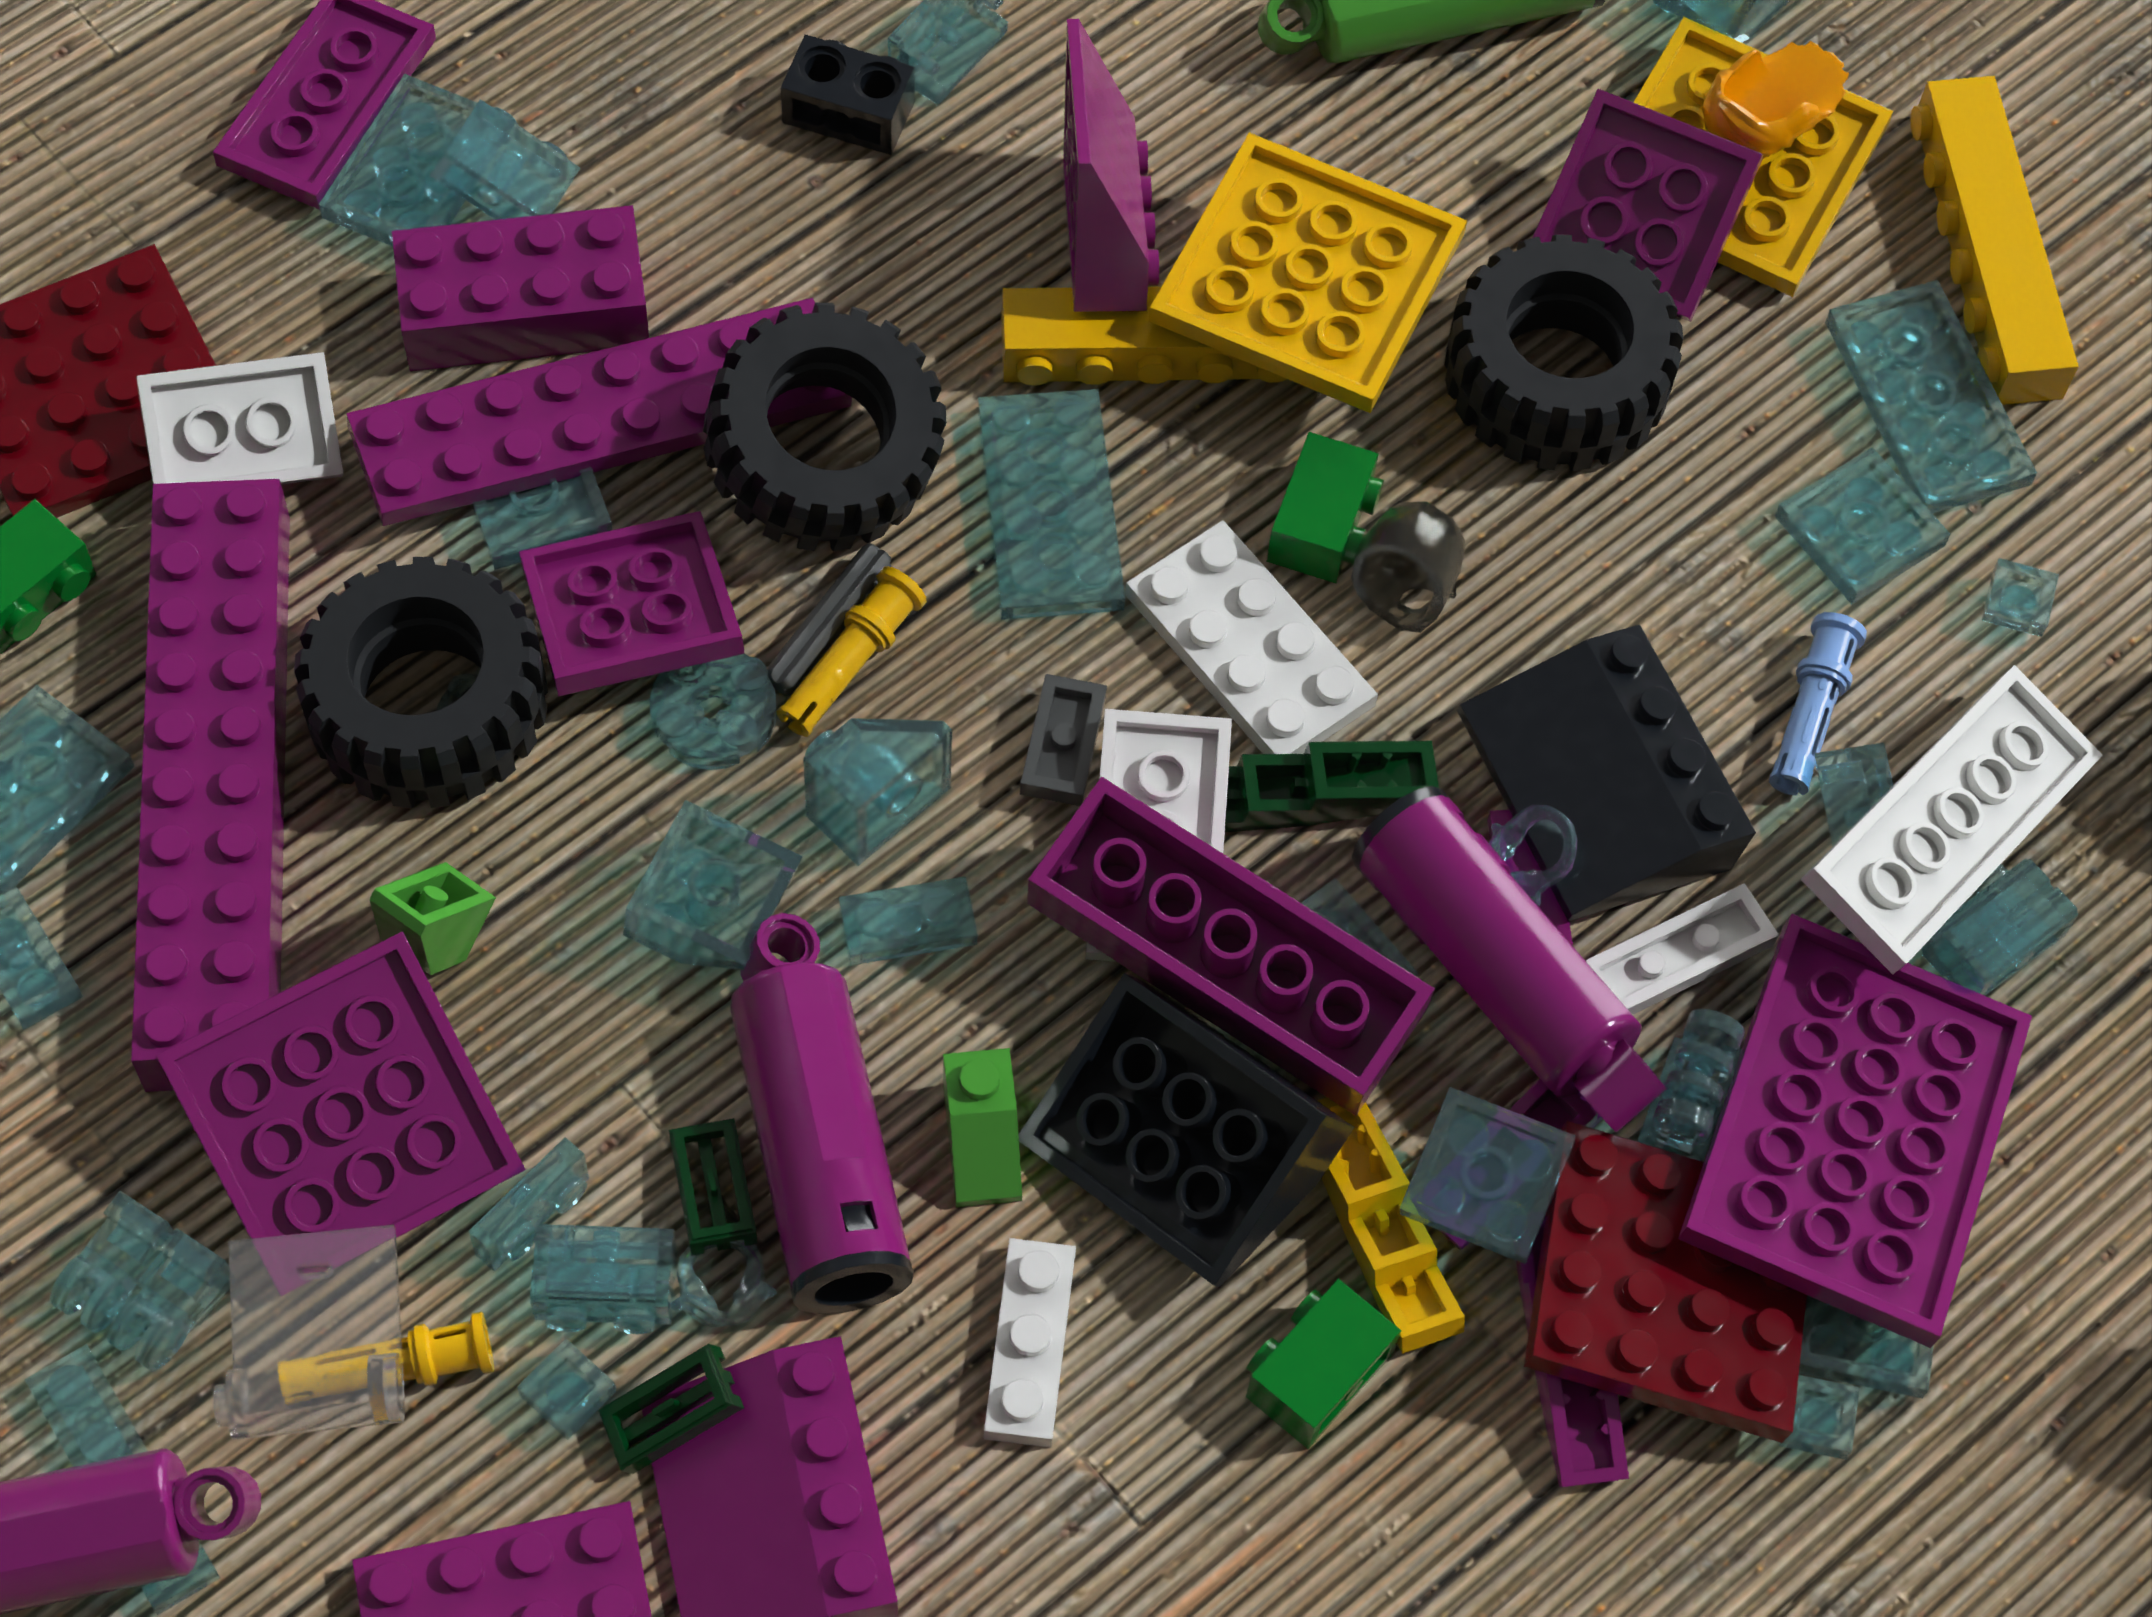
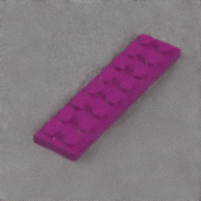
(557, 420)

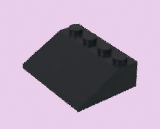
(1623, 762)
(1182, 1130)

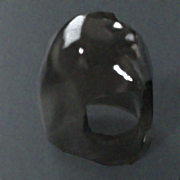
(1404, 551)

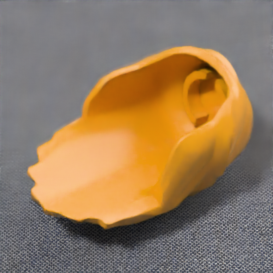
(1774, 97)

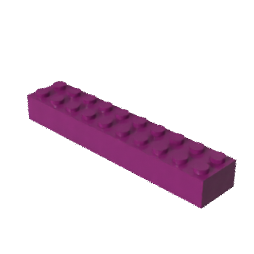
(211, 763)

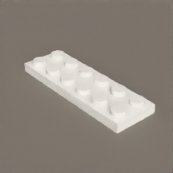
(1951, 819)

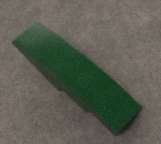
(1325, 783)

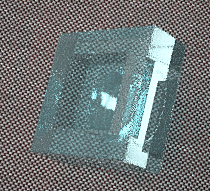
(2020, 597)
(566, 1389)
(1824, 1418)

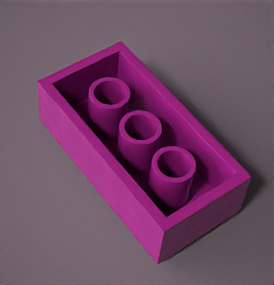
(519, 288)

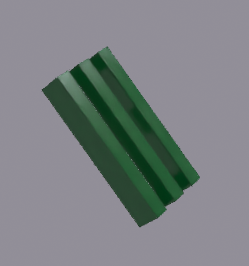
(720, 1232)
(717, 1384)

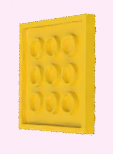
(1795, 189)
(1308, 272)

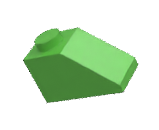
(436, 912)
(982, 1127)

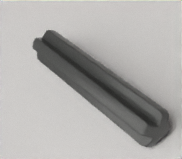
(826, 620)

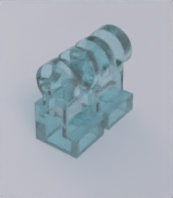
(1696, 1084)
(140, 1249)

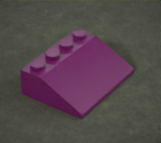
(1105, 187)
(777, 1498)

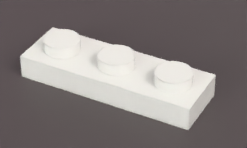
(1685, 949)
(1029, 1343)

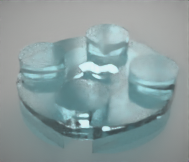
(734, 732)

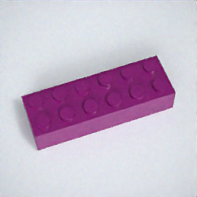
(1228, 945)

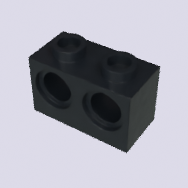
(848, 94)

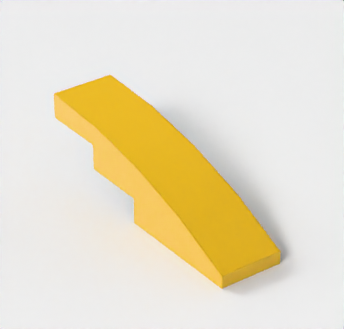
(1390, 1248)

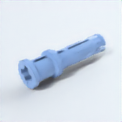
(1822, 679)

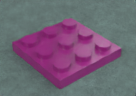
(1652, 192)
(631, 603)

